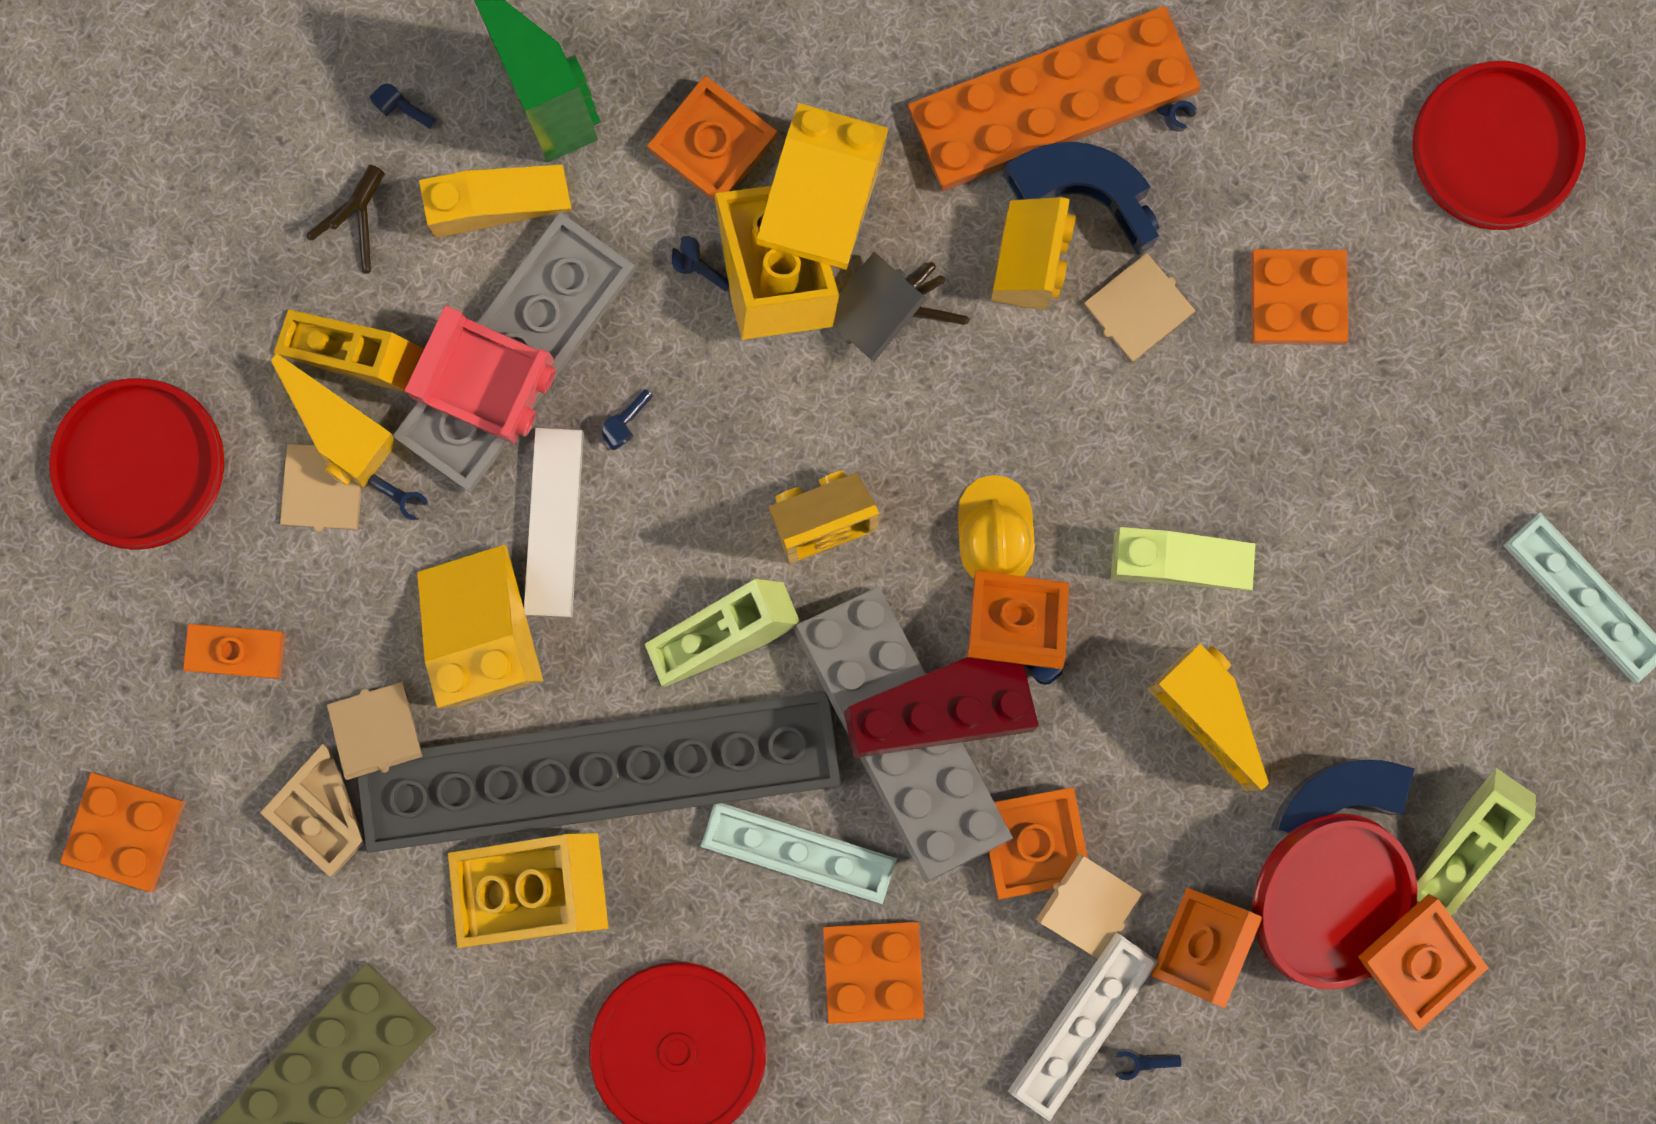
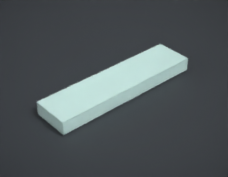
(1585, 596)
(798, 852)

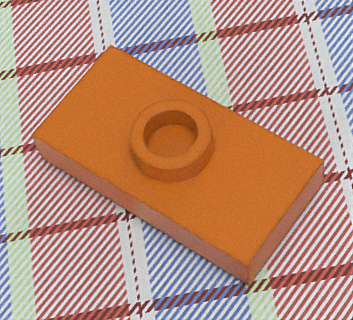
(234, 651)

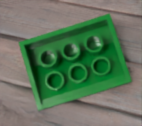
(545, 80)

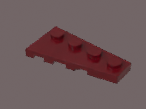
(944, 707)

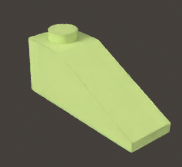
(1182, 559)
(723, 631)
(1477, 840)

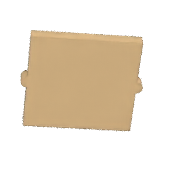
(1139, 307)
(314, 496)
(374, 730)
(1088, 906)

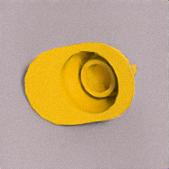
(996, 527)

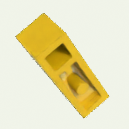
(492, 197)
(349, 349)
(342, 434)

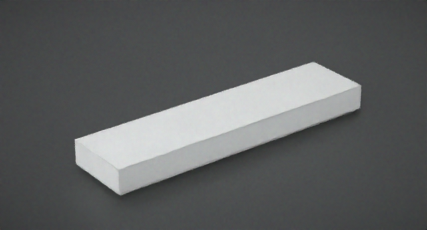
(553, 523)
(1082, 1026)

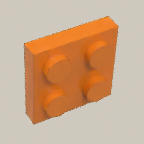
(712, 139)
(1299, 296)
(1018, 620)
(122, 832)
(1043, 844)
(1206, 947)
(1423, 962)
(873, 972)

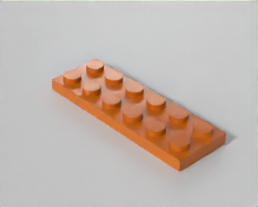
(1054, 97)

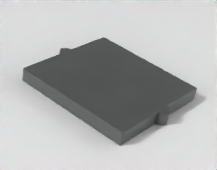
(875, 306)

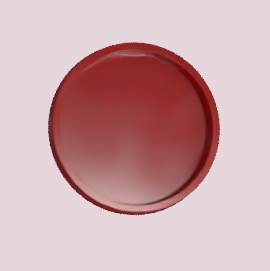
(1499, 145)
(136, 463)
(1330, 897)
(677, 1047)

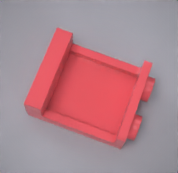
(481, 376)

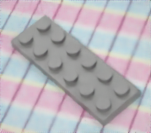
(545, 305)
(929, 790)

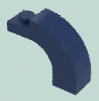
(1091, 172)
(1361, 783)

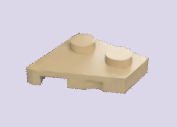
(318, 813)

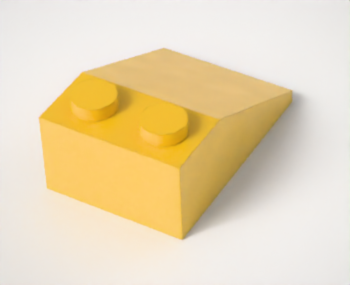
(822, 186)
(769, 287)
(824, 516)
(475, 629)
(1210, 708)
(528, 890)

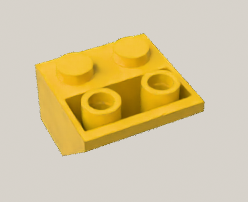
(1030, 252)

